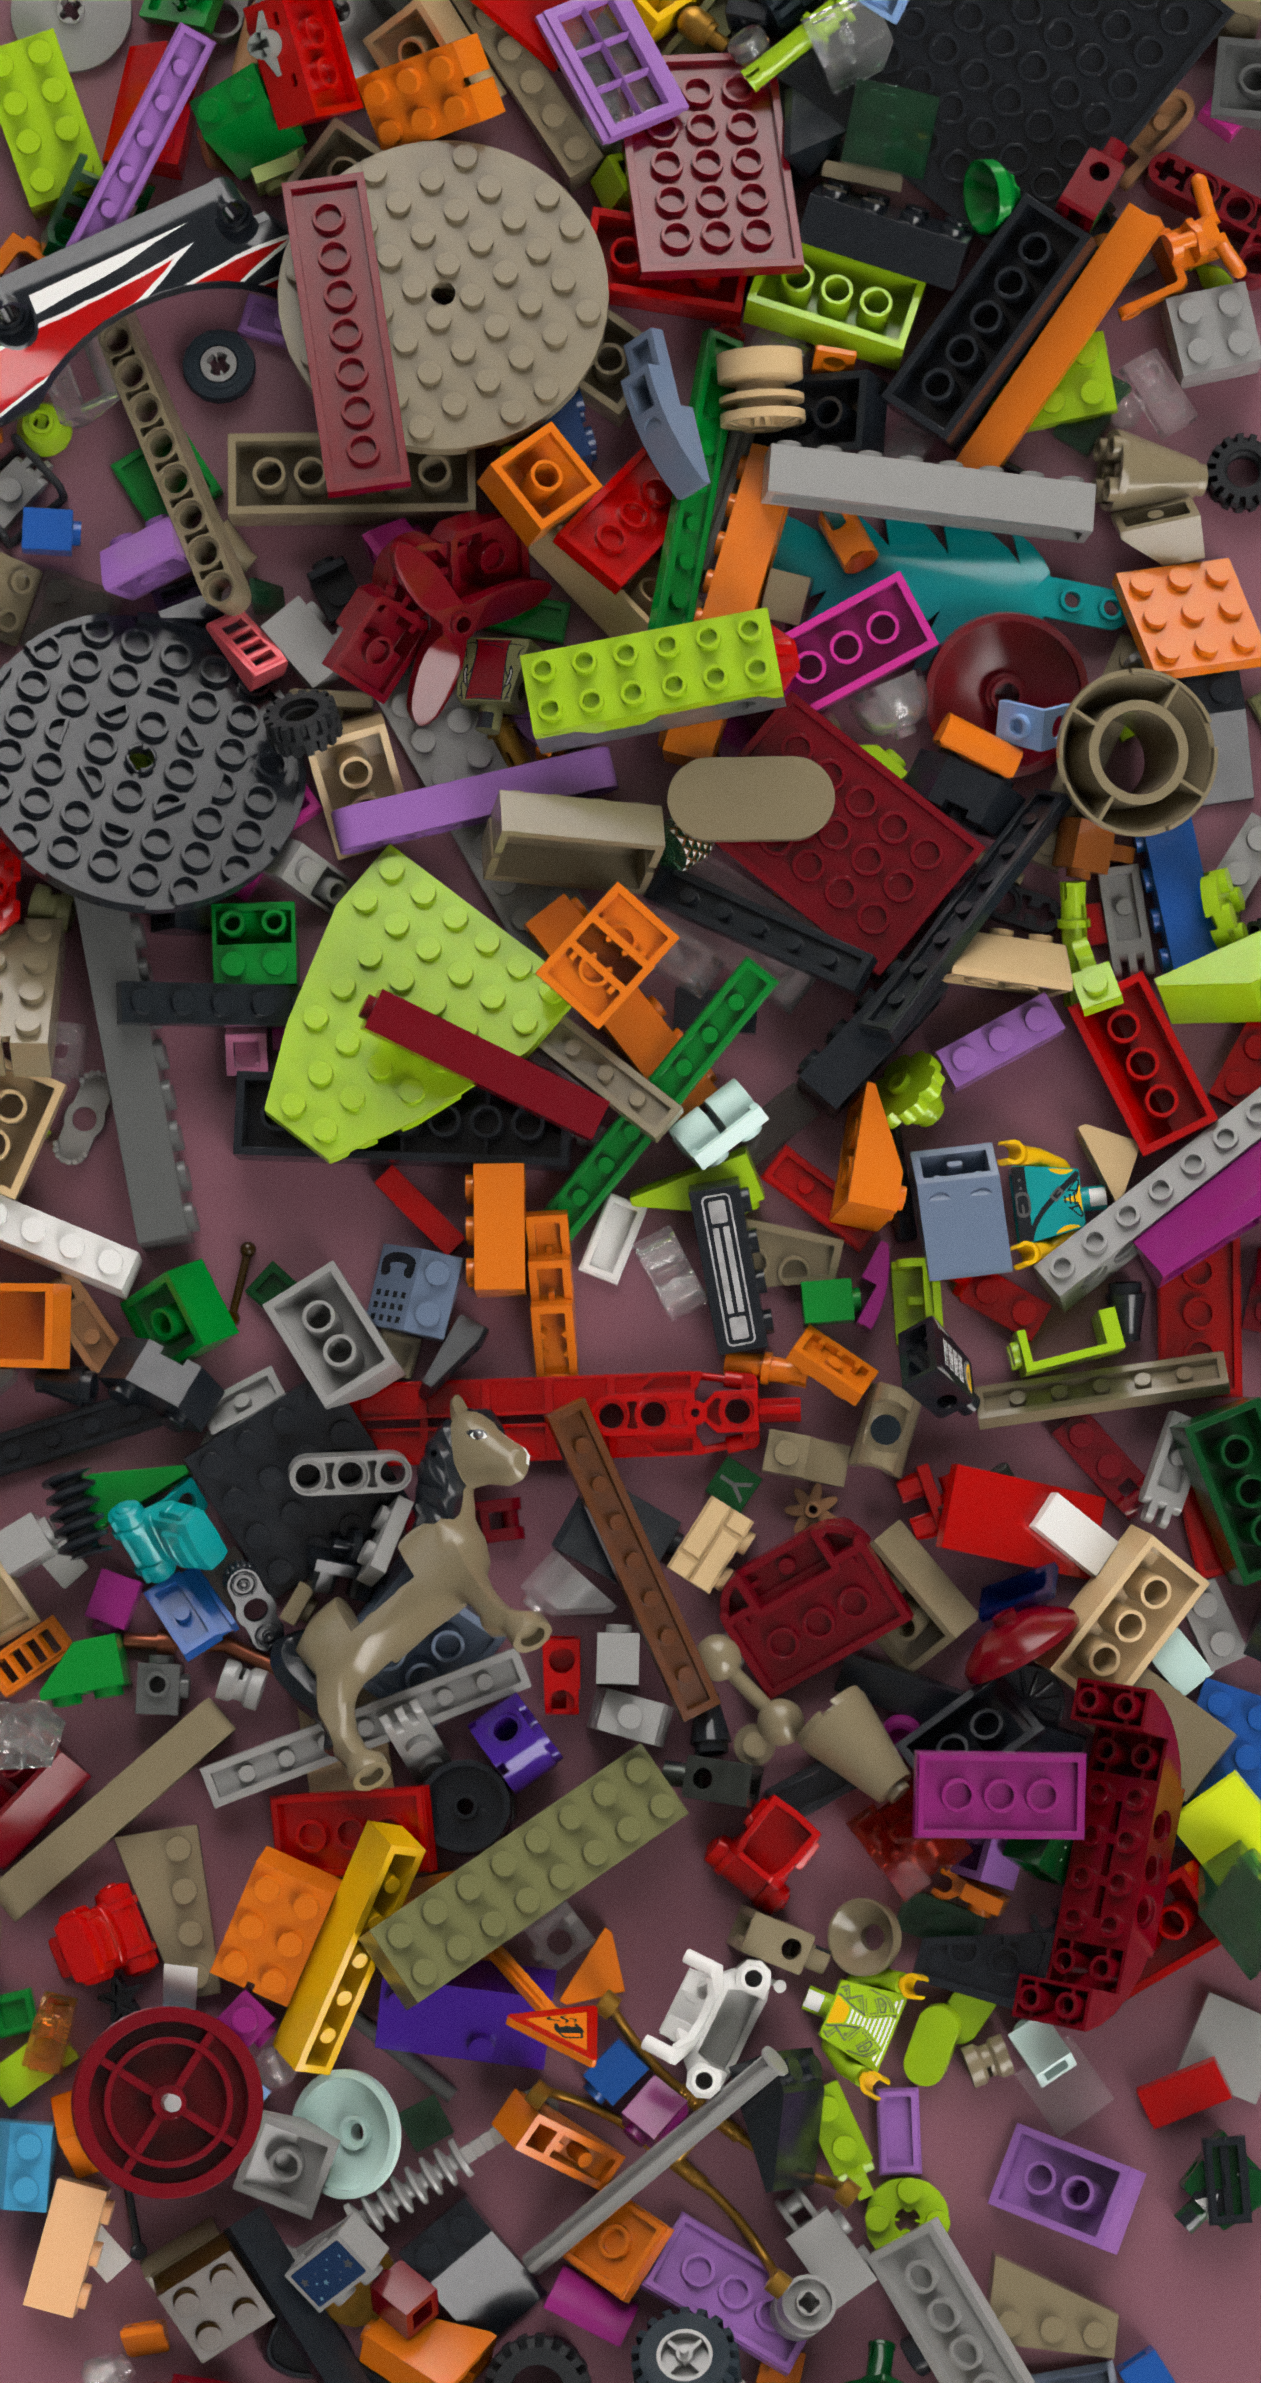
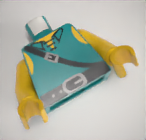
(1046, 1200)

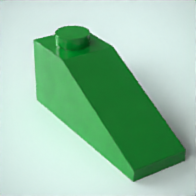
(132, 1485)

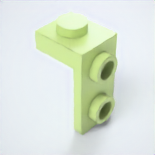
(269, 176)

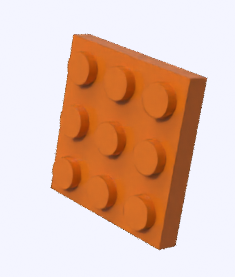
(1189, 618)

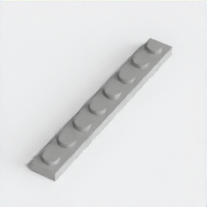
(304, 1749)

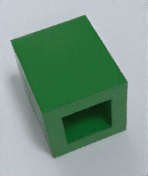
(829, 1302)

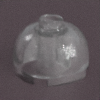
(892, 706)

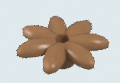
(805, 1502)

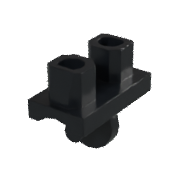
(329, 1564)

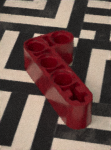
(1223, 195)

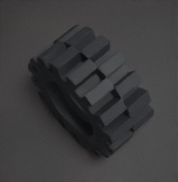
(1218, 480)

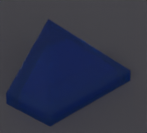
(1020, 1592)

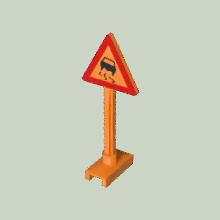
(563, 2029)

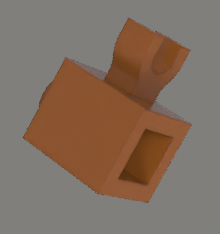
(1087, 849)

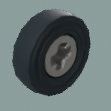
(199, 372)

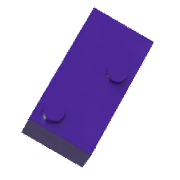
(466, 2019)

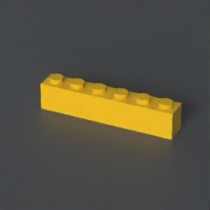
(339, 1964)

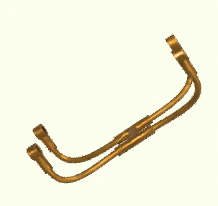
(608, 2006)

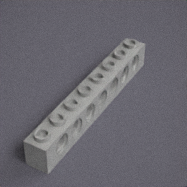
(1107, 1240)

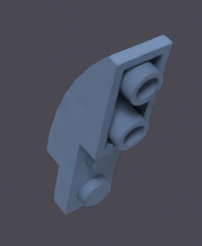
(661, 421)

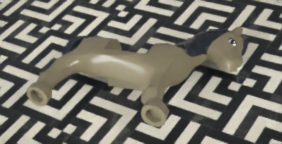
(450, 1567)

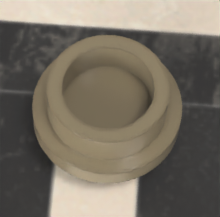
(751, 1746)

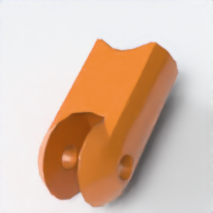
(849, 543)

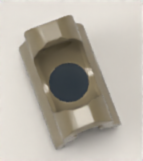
(885, 1429)

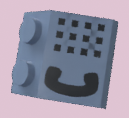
(415, 1291)

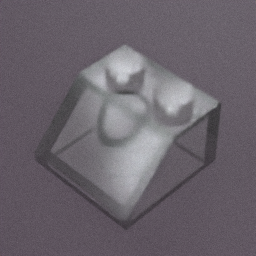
(563, 1591)

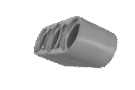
(368, 1482)

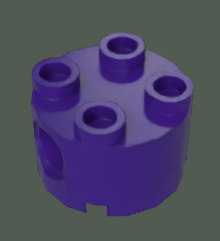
(515, 1742)

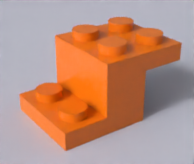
(607, 955)

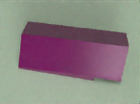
(1205, 1220)

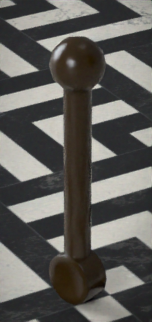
(247, 1251)

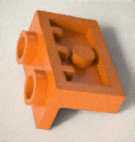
(832, 1365)

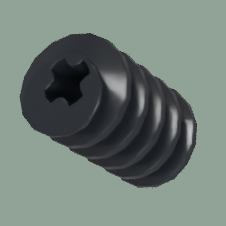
(76, 1514)

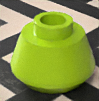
(42, 438)

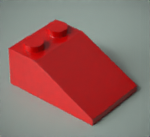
(1181, 1930)

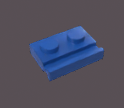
(191, 1612)

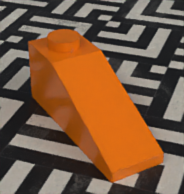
(557, 2141)

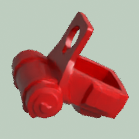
(765, 1852)
(104, 1938)

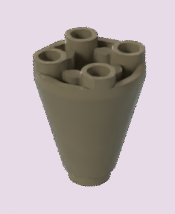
(1143, 473)

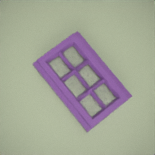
(611, 66)

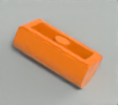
(978, 746)

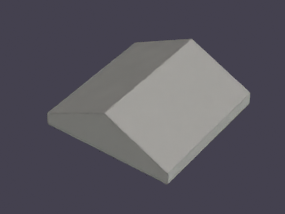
(288, 2163)

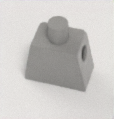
(630, 1716)

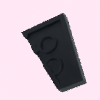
(984, 1963)

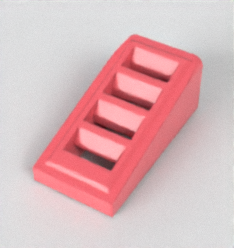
(251, 674)

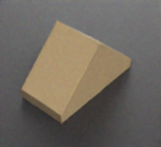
(1110, 1158)

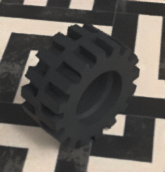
(302, 723)

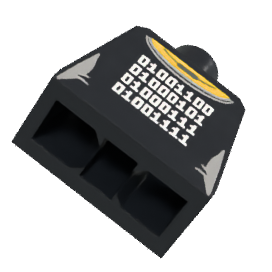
(936, 1370)

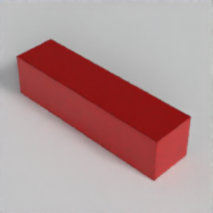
(419, 1211)

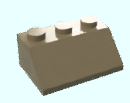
(937, 1604)

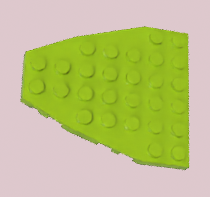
(430, 947)

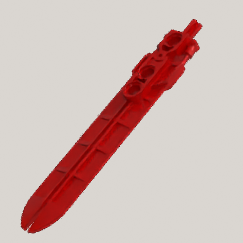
(545, 1394)

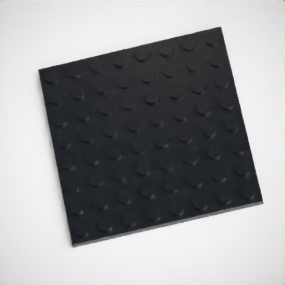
(1029, 81)

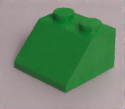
(241, 123)
(181, 1313)

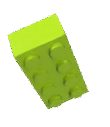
(43, 120)
(839, 306)

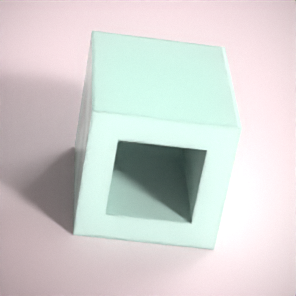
(1041, 2050)

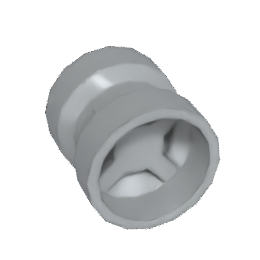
(241, 1684)

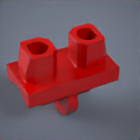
(923, 1485)

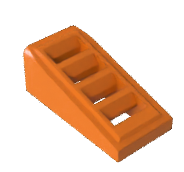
(60, 1635)

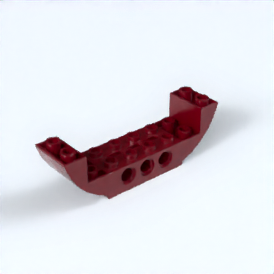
(1119, 1868)

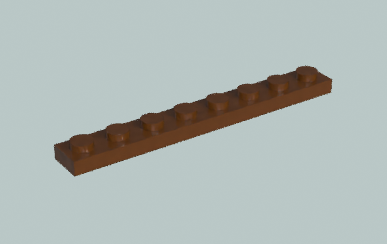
(632, 1559)

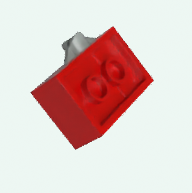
(302, 60)

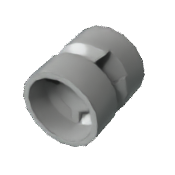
(803, 2308)

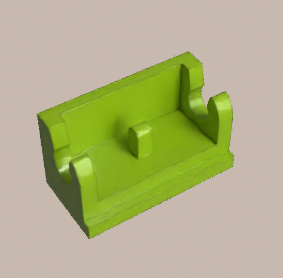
(913, 1294)

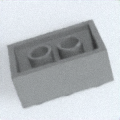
(333, 1338)

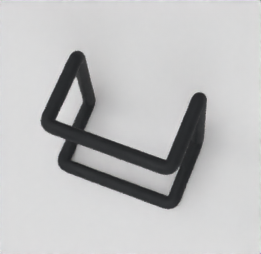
(20, 446)

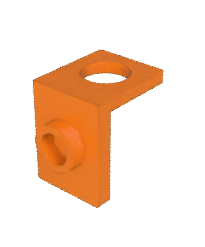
(832, 359)

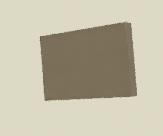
(1199, 1735)

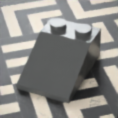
(1237, 82)

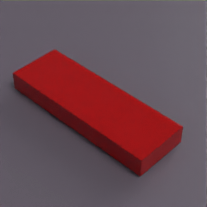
(811, 1193)

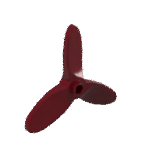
(452, 624)

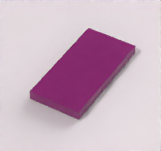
(999, 1794)

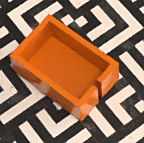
(428, 94)
(497, 1230)
(35, 1325)
(275, 1925)

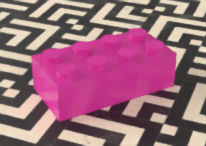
(859, 642)

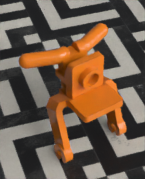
(1184, 249)

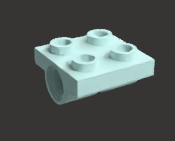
(711, 1135)

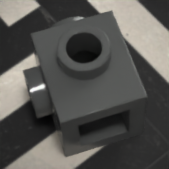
(161, 1686)

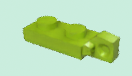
(843, 2141)

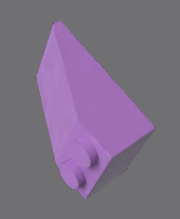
(1067, 2188)

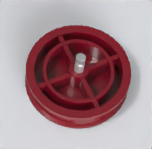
(167, 2102)

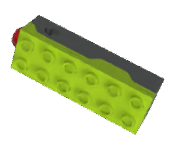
(658, 680)

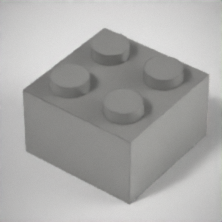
(1211, 335)

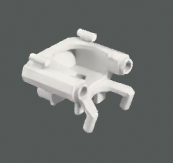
(712, 2019)

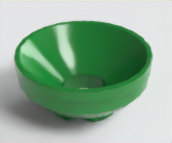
(989, 195)

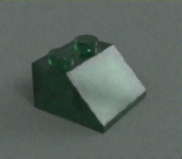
(890, 129)

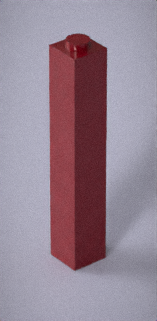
(482, 1064)

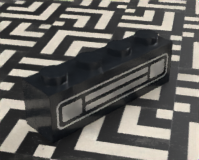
(729, 1265)

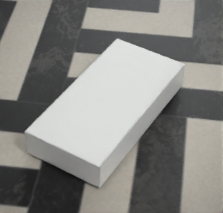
(612, 1239)
(1073, 1534)

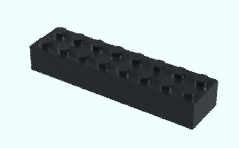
(467, 1133)

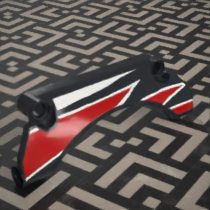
(81, 290)

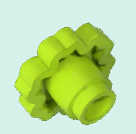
(912, 1090)

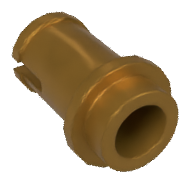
(510, 744)

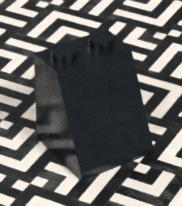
(580, 1543)

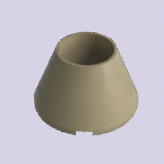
(1175, 746)

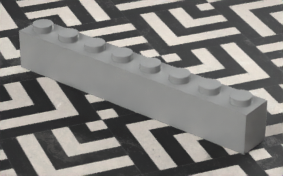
(928, 492)

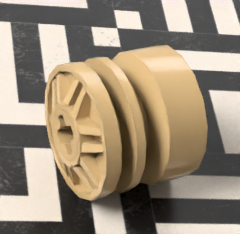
(760, 382)

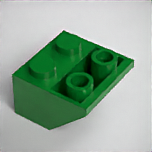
(255, 943)
(89, 1667)

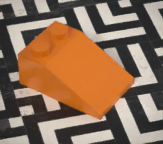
(868, 1168)

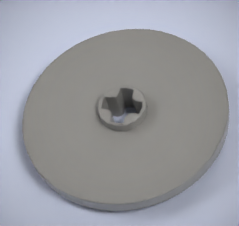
(83, 42)

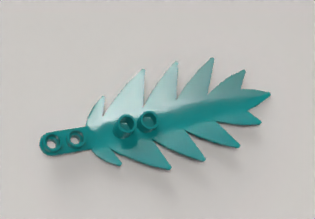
(965, 582)

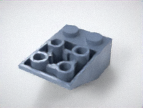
(960, 1211)

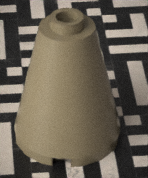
(856, 1746)

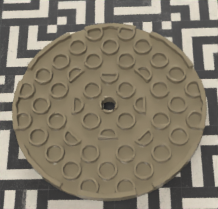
(522, 281)

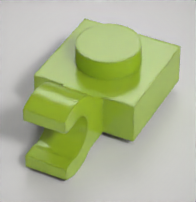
(1094, 983)

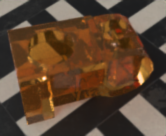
(51, 2033)

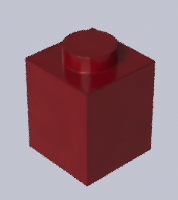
(404, 2299)

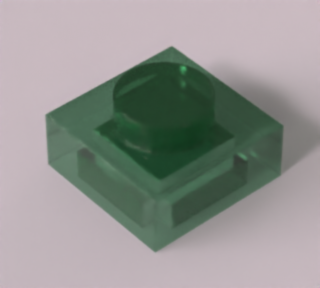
(425, 2122)

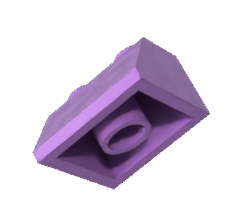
(143, 560)

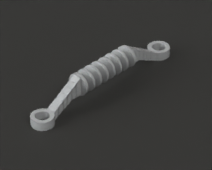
(418, 2183)

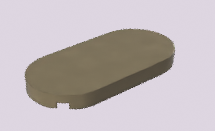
(751, 799)

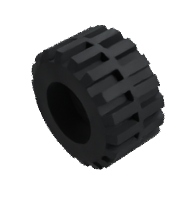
(538, 2350)

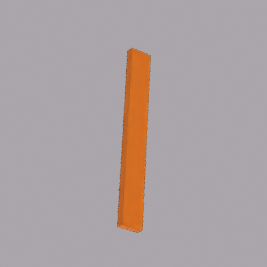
(1062, 339)

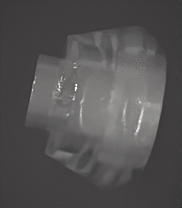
(108, 2369)

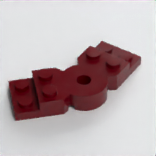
(388, 628)

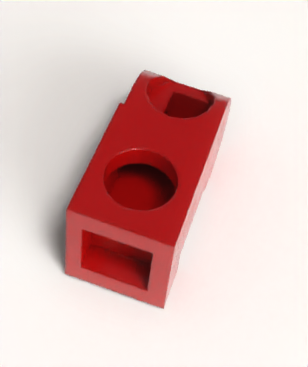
(562, 1674)

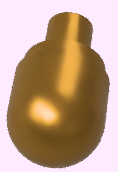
(701, 28)

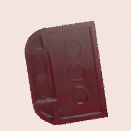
(810, 1603)

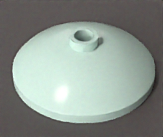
(341, 2106)

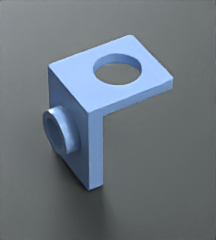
(1028, 724)

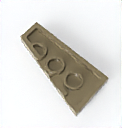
(174, 1896)

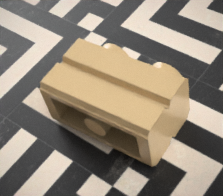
(711, 1545)

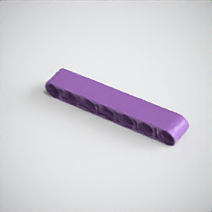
(468, 800)

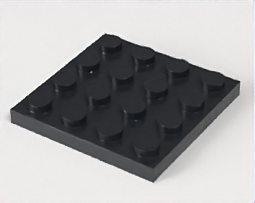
(251, 1489)

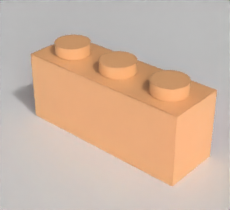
(69, 2247)

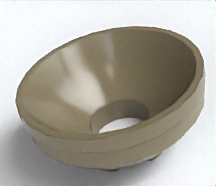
(848, 1937)

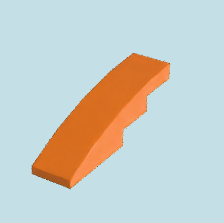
(552, 1293)

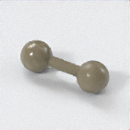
(778, 1719)

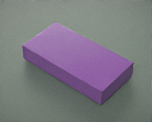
(898, 2131)

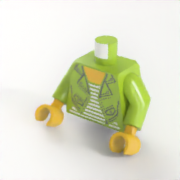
(861, 2022)

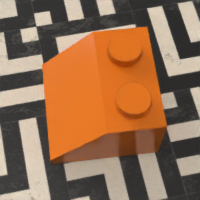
(539, 483)

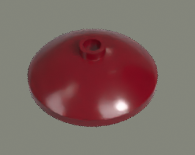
(1018, 1640)

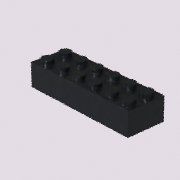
(990, 322)

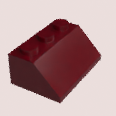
(33, 1798)

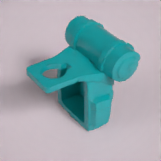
(168, 1534)

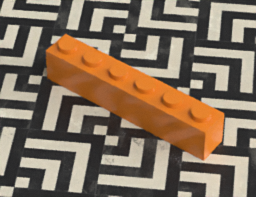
(638, 1022)

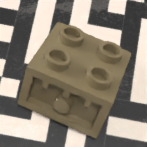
(17, 592)

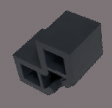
(965, 793)
(177, 1392)

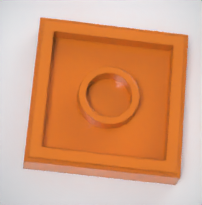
(621, 2249)

